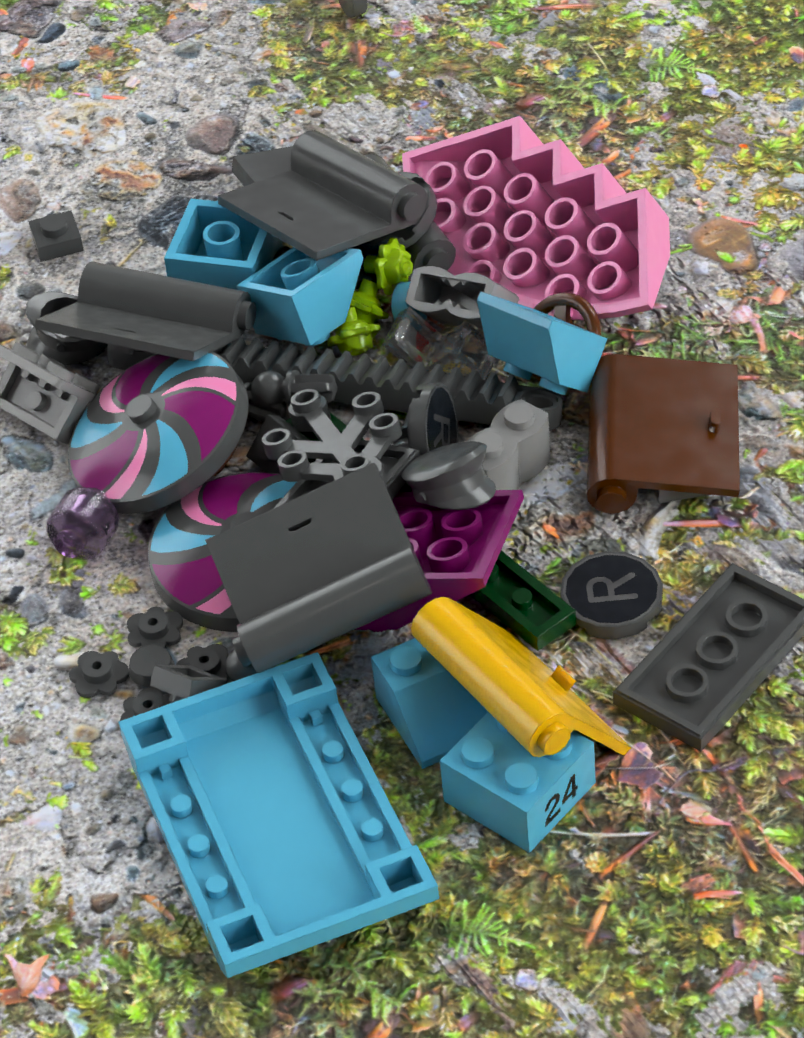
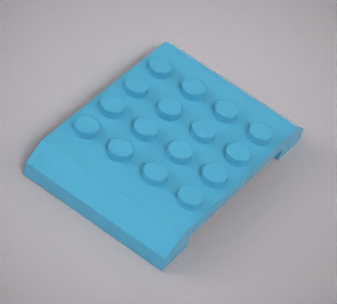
(274, 815)

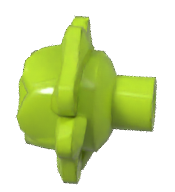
(390, 265)
(366, 303)
(354, 335)

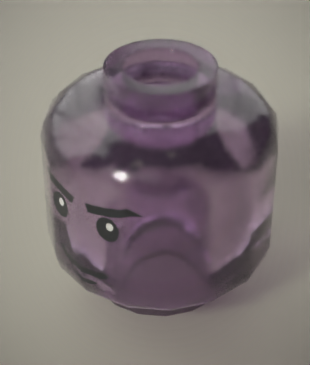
(84, 522)

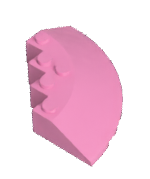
(544, 220)

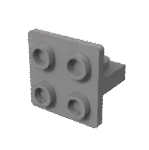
(44, 392)

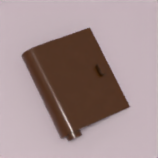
(654, 429)

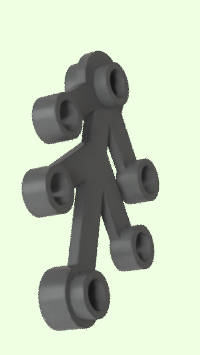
(311, 413)

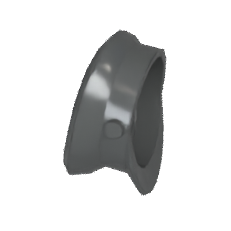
(59, 347)
(451, 477)

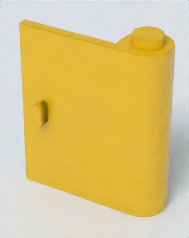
(509, 679)

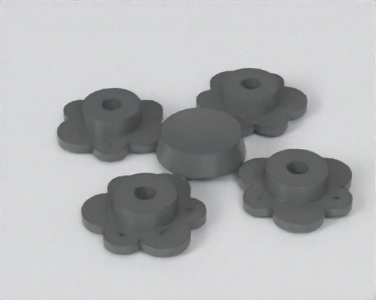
(153, 632)

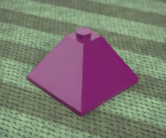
(452, 548)

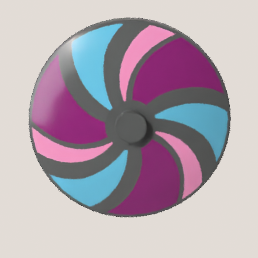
(159, 431)
(178, 550)

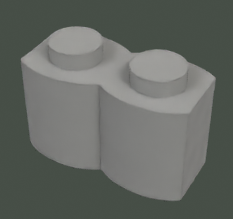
(452, 297)
(515, 444)

